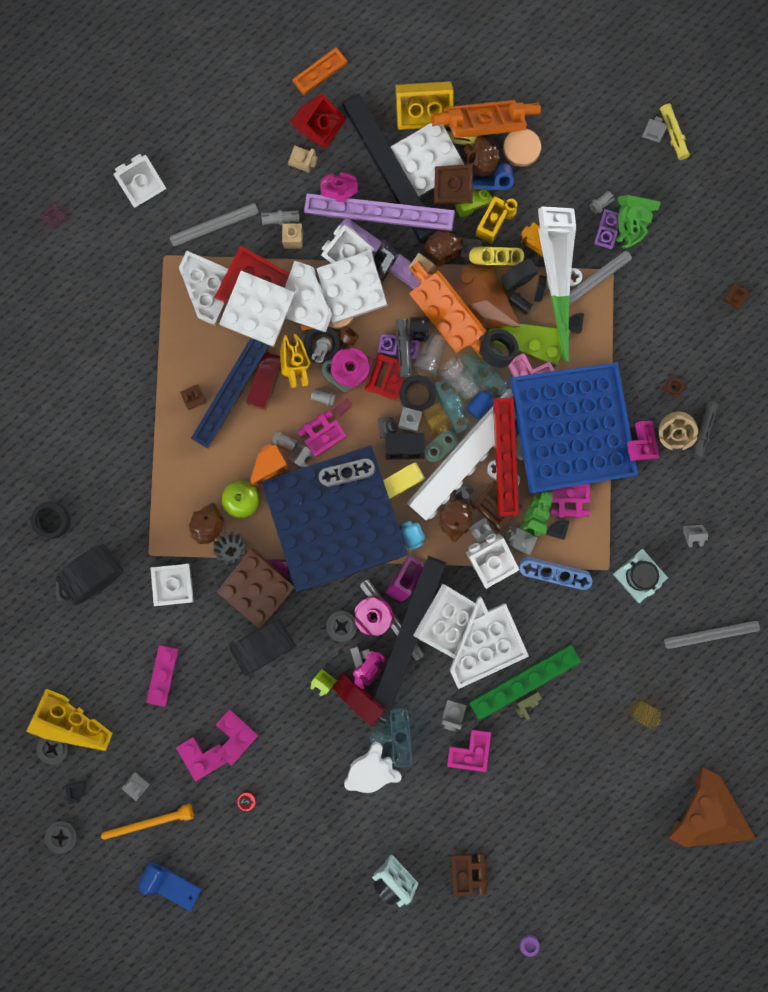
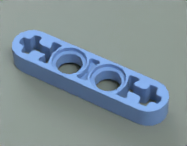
(554, 576)

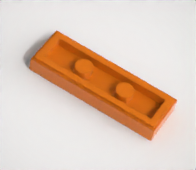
(320, 71)

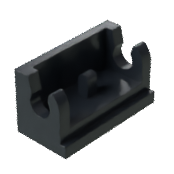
(385, 258)
(405, 446)

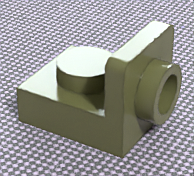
(530, 701)

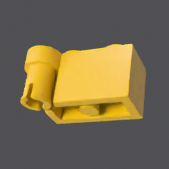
(494, 218)

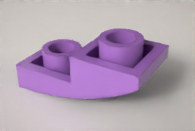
(607, 229)
(389, 347)

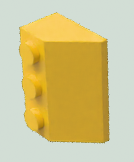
(419, 101)

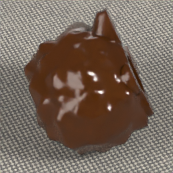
(482, 156)
(443, 247)
(455, 519)
(206, 524)

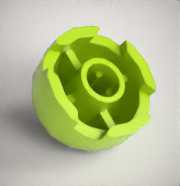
(248, 501)

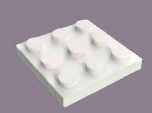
(422, 152)
(352, 286)
(257, 308)
(445, 621)

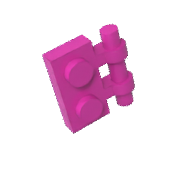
(324, 438)
(574, 494)

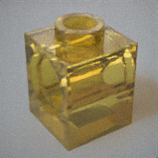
(436, 418)
(645, 714)

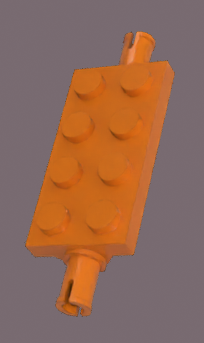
(486, 118)
(446, 310)

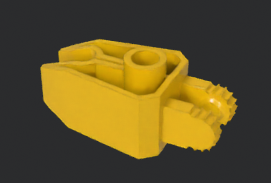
(294, 360)

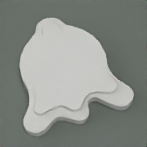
(371, 772)

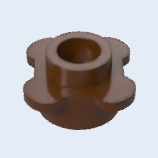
(674, 382)

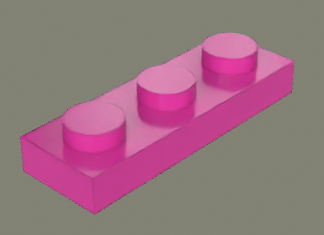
(162, 675)

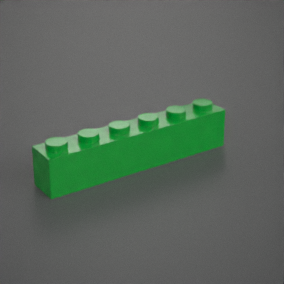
(524, 681)

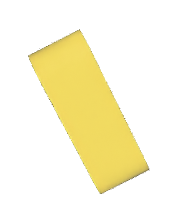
(496, 256)
(403, 480)

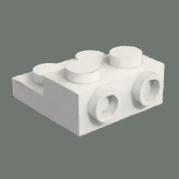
(139, 180)
(345, 244)
(492, 560)

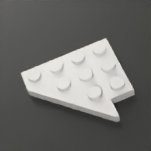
(487, 644)

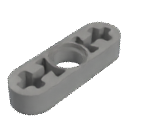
(331, 470)

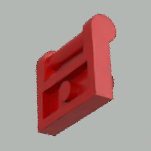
(392, 382)

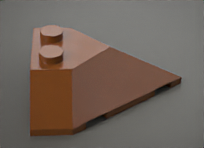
(484, 296)
(711, 815)

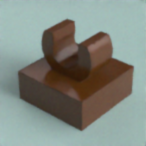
(736, 296)
(193, 397)

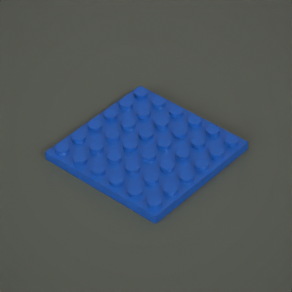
(573, 427)

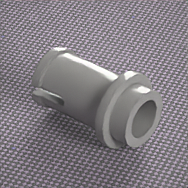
(598, 205)
(323, 346)
(323, 397)
(284, 441)

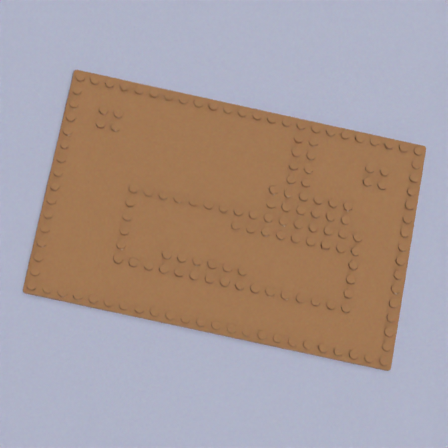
(199, 353)

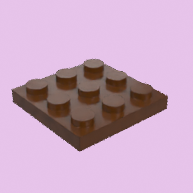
(256, 588)

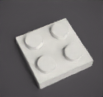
(172, 584)

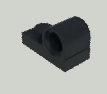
(419, 328)

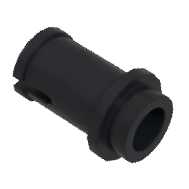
(520, 303)

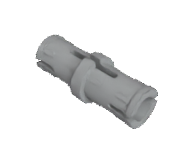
(280, 217)

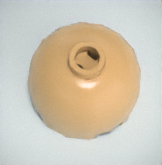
(678, 430)

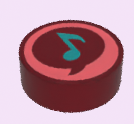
(246, 801)

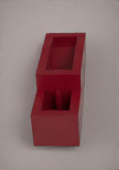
(264, 381)
(358, 699)

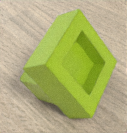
(323, 682)

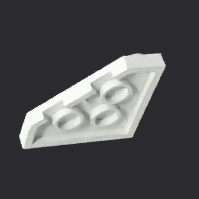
(202, 282)
(309, 300)

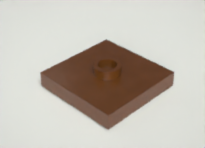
(453, 184)

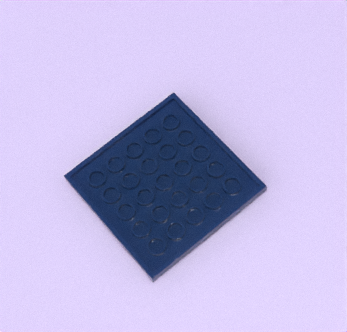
(333, 528)

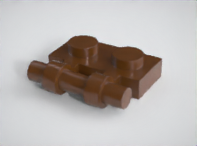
(462, 874)

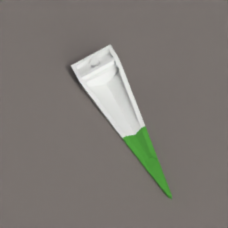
(557, 244)

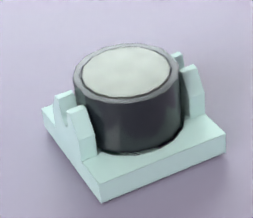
(642, 575)
(391, 886)

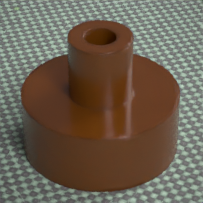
(348, 336)

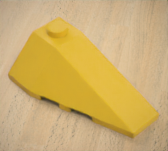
(63, 723)

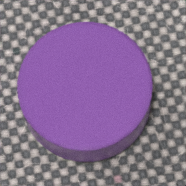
(529, 945)

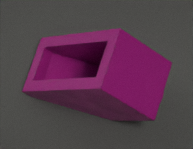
(405, 579)

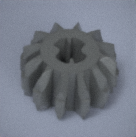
(226, 554)

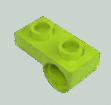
(481, 199)

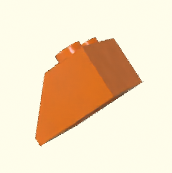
(268, 465)

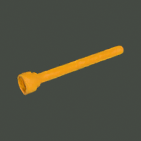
(184, 813)

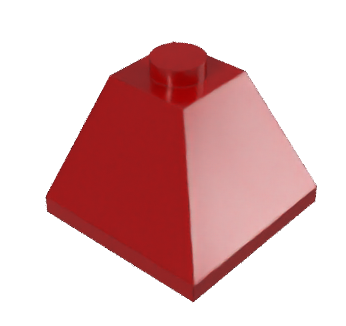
(318, 120)

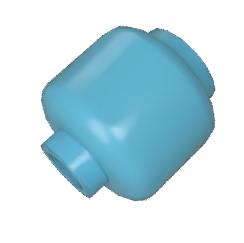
(412, 534)

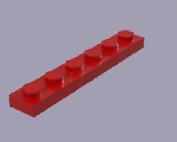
(505, 456)

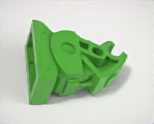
(634, 218)
(537, 514)

